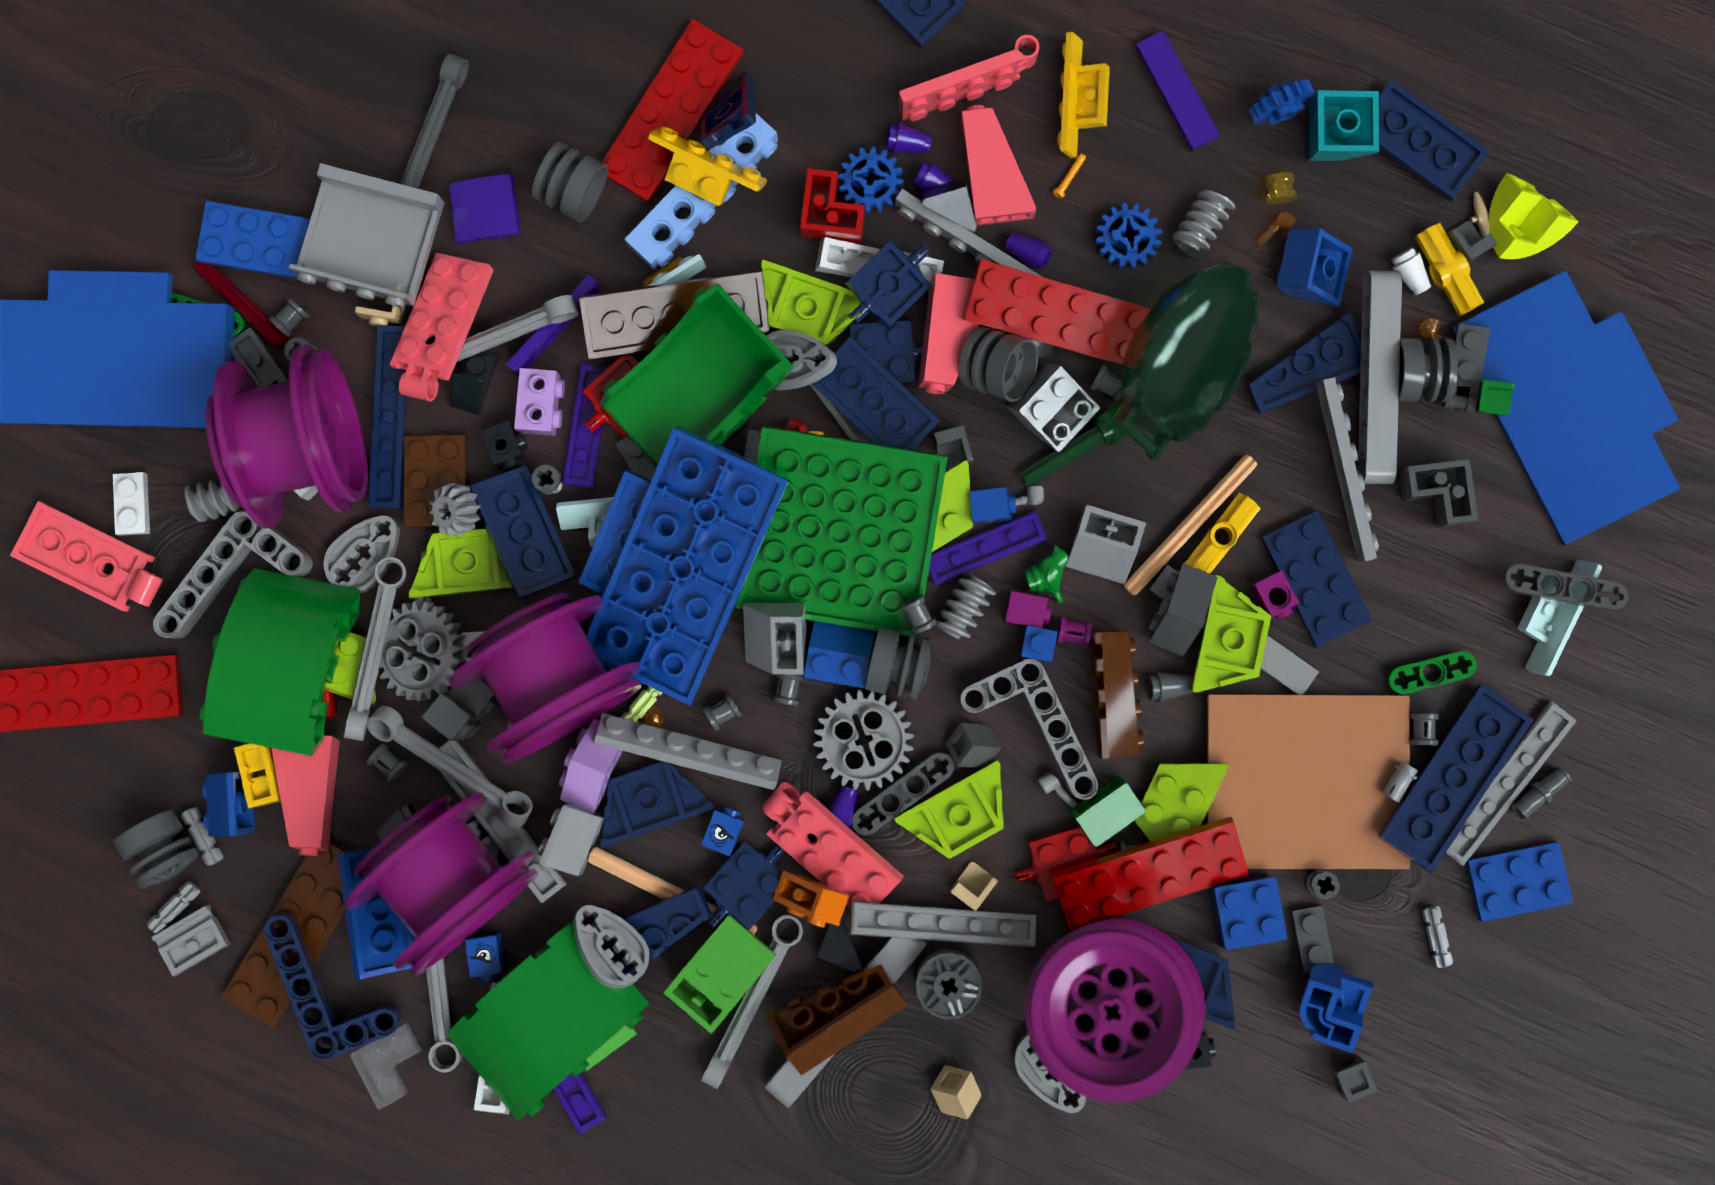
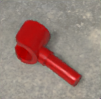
(796, 425)

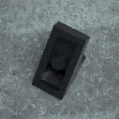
(472, 382)

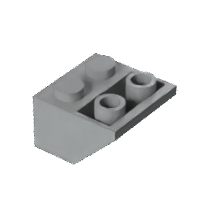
(1054, 407)
(1105, 544)
(776, 637)
(571, 839)

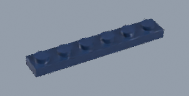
(388, 425)

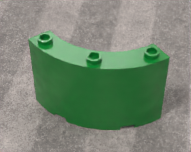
(698, 377)
(276, 661)
(543, 1024)

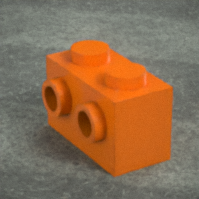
(810, 899)

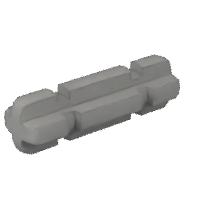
(200, 836)
(173, 907)
(1437, 936)

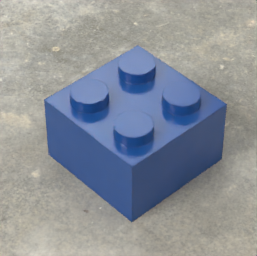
(1248, 912)

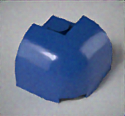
(1334, 1005)

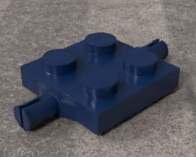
(888, 284)
(890, 346)
(744, 885)

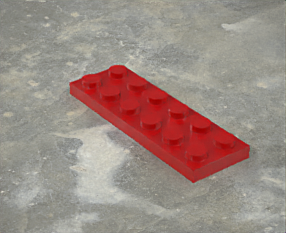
(674, 100)
(1052, 312)
(90, 693)
(1150, 873)

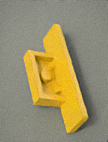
(1083, 95)
(703, 171)

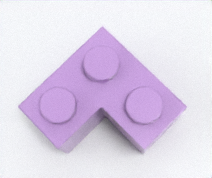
(587, 770)

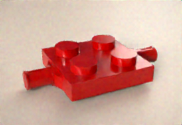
(595, 394)
(1060, 852)

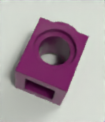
(1279, 582)
(1027, 610)

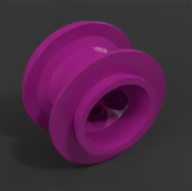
(287, 436)
(544, 674)
(439, 880)
(1079, 1055)

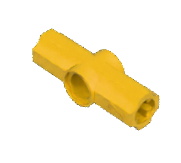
(1449, 269)
(1233, 522)

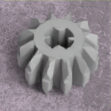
(454, 509)

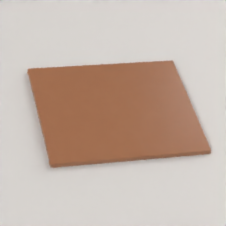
(1309, 776)

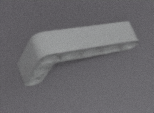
(224, 569)
(1042, 718)

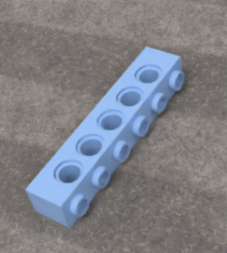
(663, 216)

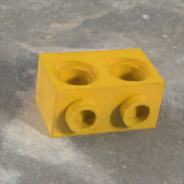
(257, 775)

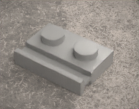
(191, 940)

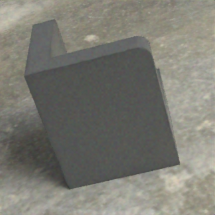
(1469, 242)
(954, 444)
(973, 745)
(1355, 1080)

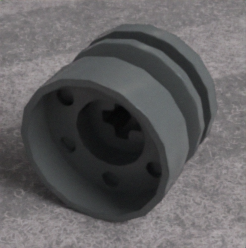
(569, 181)
(998, 364)
(1427, 369)
(898, 664)
(156, 849)
(940, 966)

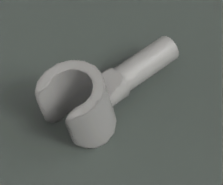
(1034, 496)
(1050, 782)

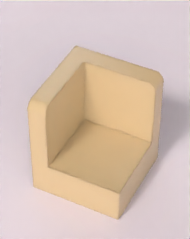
(973, 885)
(956, 1092)

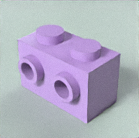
(539, 402)

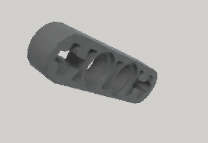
(1564, 591)
(900, 790)

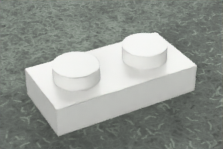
(131, 504)

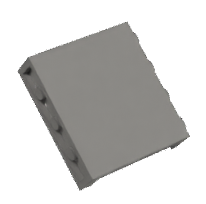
(369, 236)

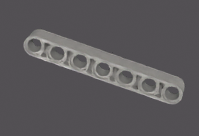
(1379, 376)
(895, 958)

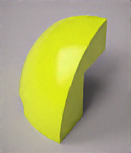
(1525, 220)

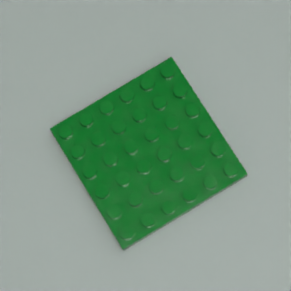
(848, 529)

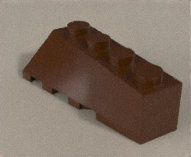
(1114, 694)
(834, 1017)

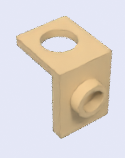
(382, 318)

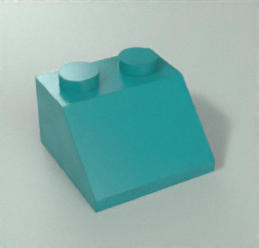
(1343, 125)

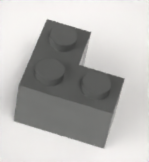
(1448, 485)
(1183, 611)
(460, 710)

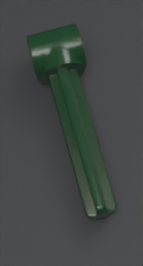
(1102, 432)

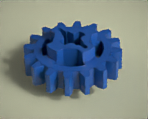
(1281, 102)
(859, 179)
(1140, 235)

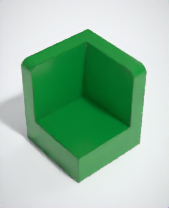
(1495, 397)

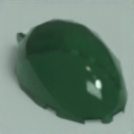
(1187, 357)

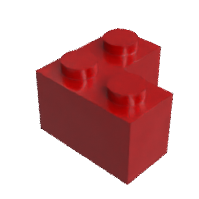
(824, 215)

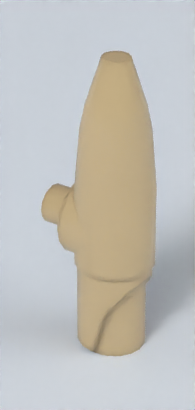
(1481, 215)

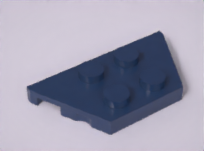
(730, 114)
(649, 801)
(1215, 982)

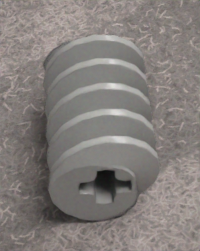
(1200, 223)
(209, 502)
(965, 607)

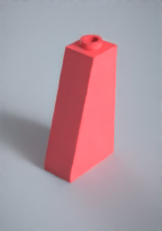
(994, 177)
(944, 332)
(308, 795)

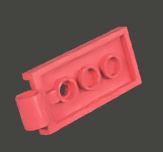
(967, 82)
(444, 311)
(78, 557)
(838, 856)

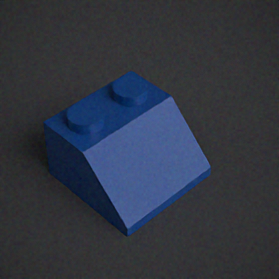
(1314, 266)
(839, 654)
(226, 806)

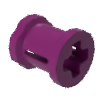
(1065, 634)

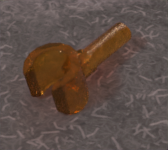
(1283, 221)
(1430, 329)

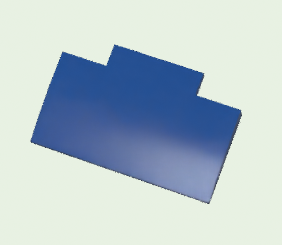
(110, 353)
(1578, 407)
(677, 560)

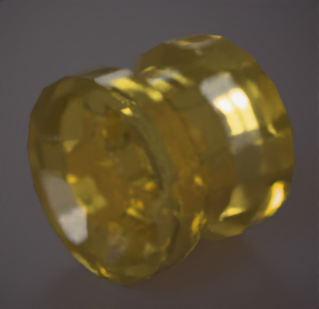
(1280, 188)

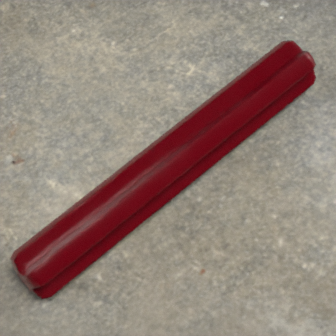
(241, 303)

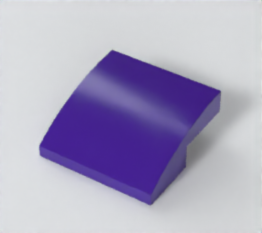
(484, 208)

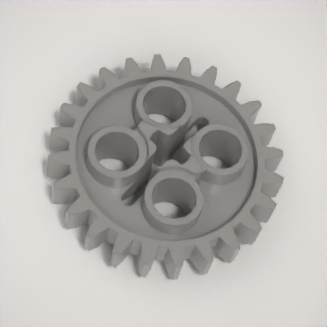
(430, 626)
(836, 750)

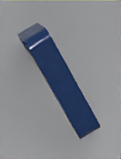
(317, 998)

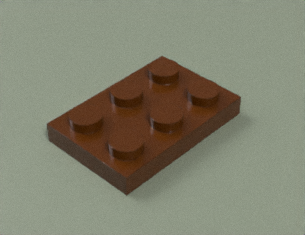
(429, 465)

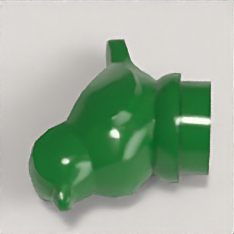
(1048, 573)

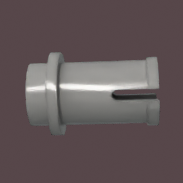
(1400, 781)

